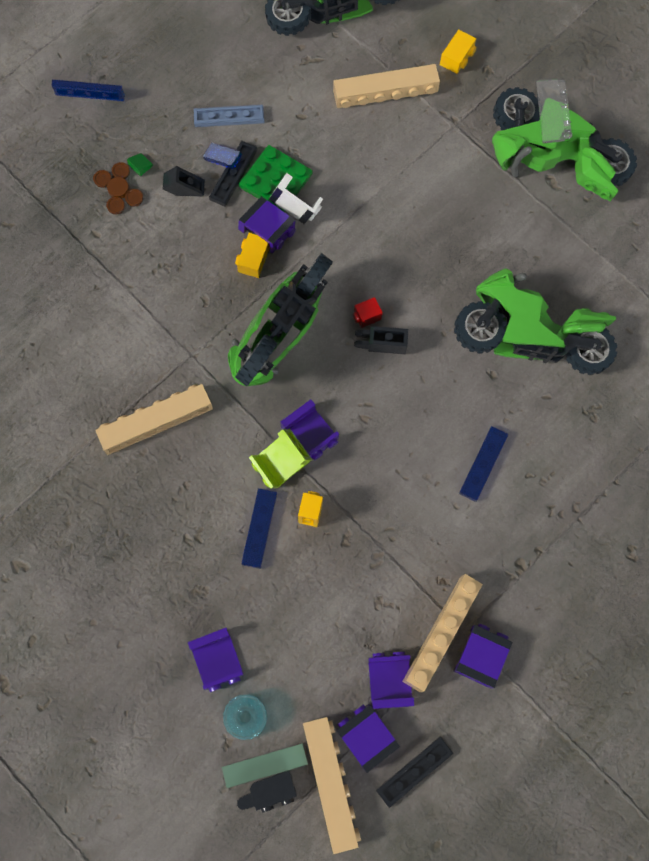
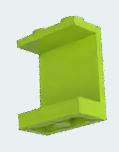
(280, 459)

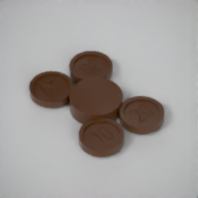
(118, 188)

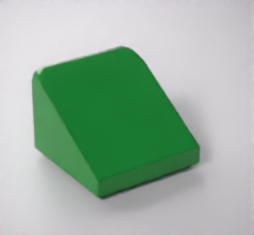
(139, 164)

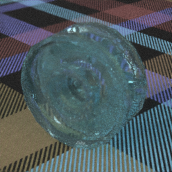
(232, 715)

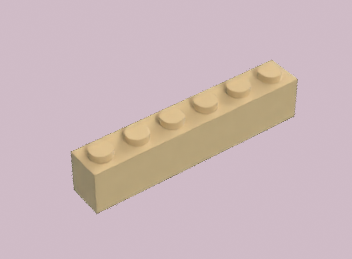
(386, 86)
(154, 419)
(442, 633)
(330, 785)

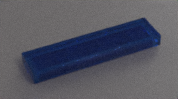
(88, 90)
(483, 464)
(259, 528)

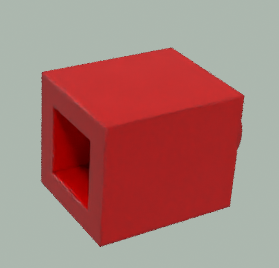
(367, 312)

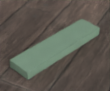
(264, 765)

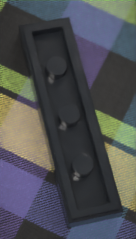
(231, 177)
(414, 772)

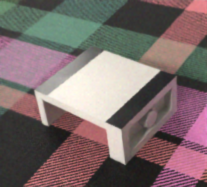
(293, 204)

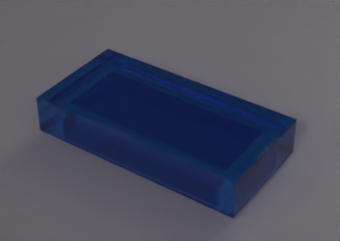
(222, 155)

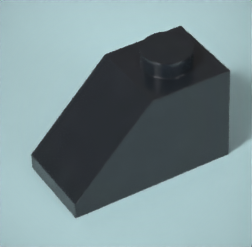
(183, 183)

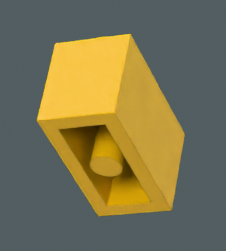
(457, 52)
(252, 255)
(310, 509)

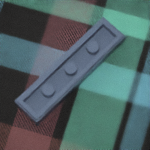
(228, 115)

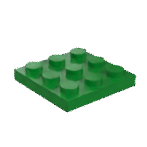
(270, 170)

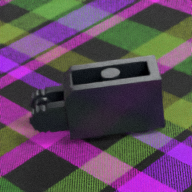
(383, 340)
(269, 792)

